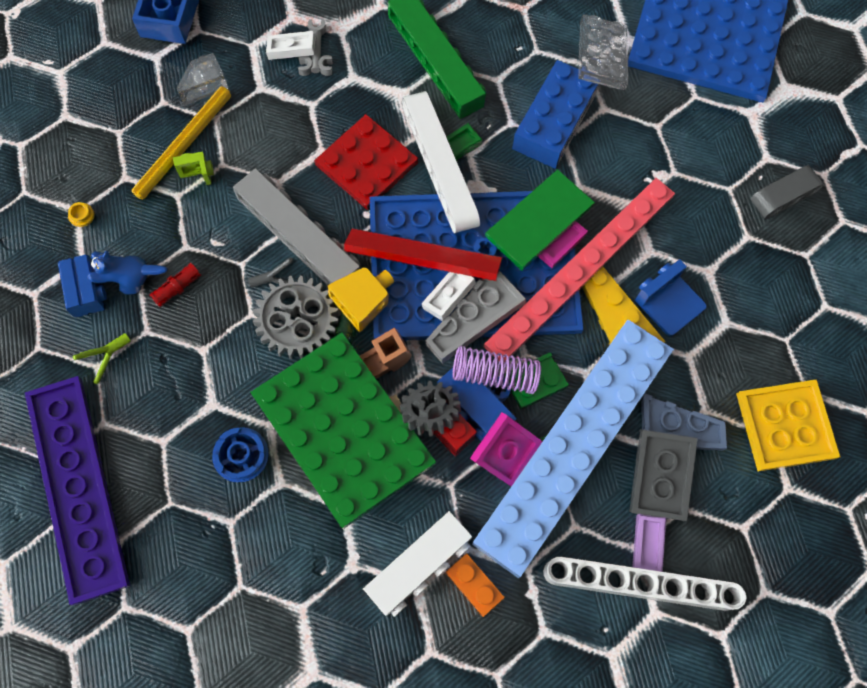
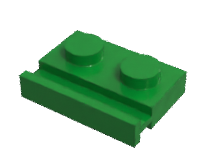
(550, 382)

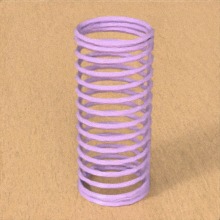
(459, 374)

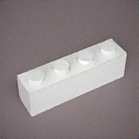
(417, 564)

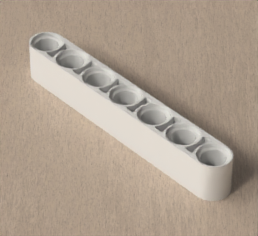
(440, 162)
(657, 582)

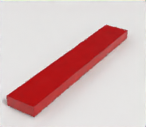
(423, 254)

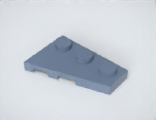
(670, 419)

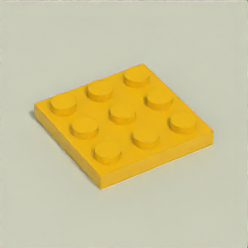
(787, 425)

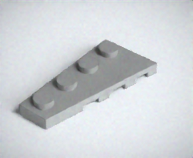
(475, 315)

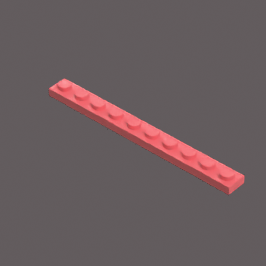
(579, 270)

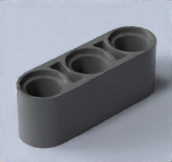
(787, 192)

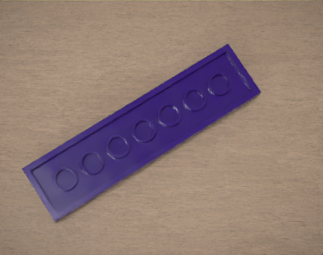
(76, 491)

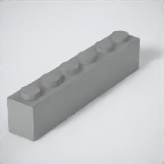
(294, 227)

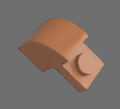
(387, 355)

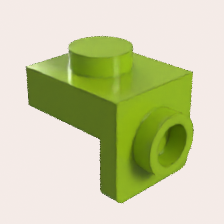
(194, 164)

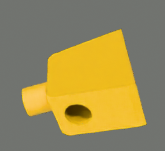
(361, 295)

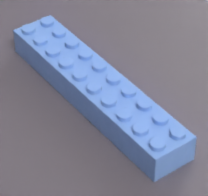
(572, 449)

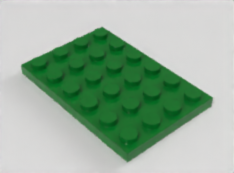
(343, 430)

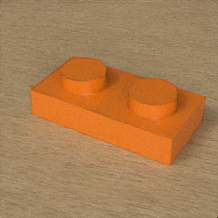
(474, 585)

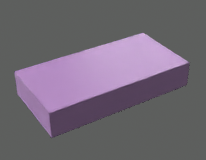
(649, 542)

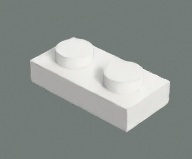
(290, 45)
(448, 294)

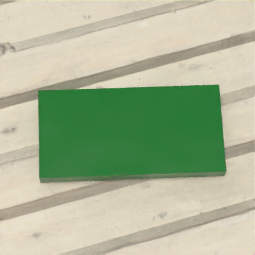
(539, 219)

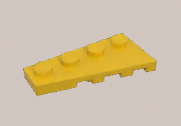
(614, 306)

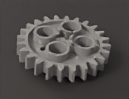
(305, 297)

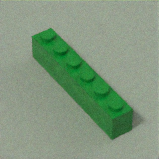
(437, 56)

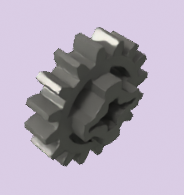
(430, 408)

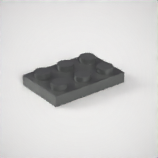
(663, 475)

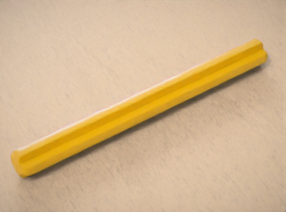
(181, 143)

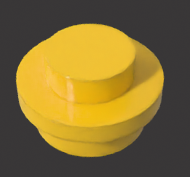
(80, 214)

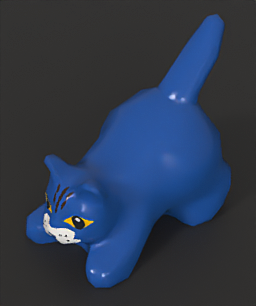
(127, 271)

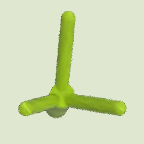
(110, 348)

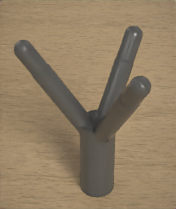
(269, 276)

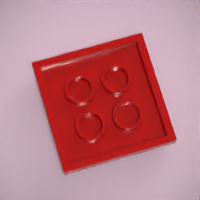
(366, 161)

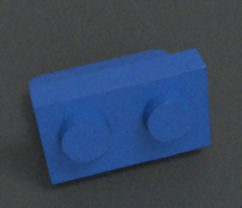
(670, 299)

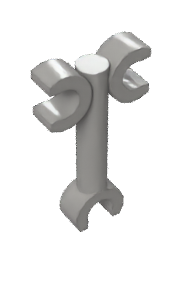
(316, 62)

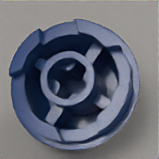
(240, 454)

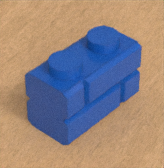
(79, 293)

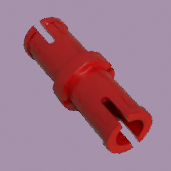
(175, 285)

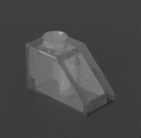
(201, 79)

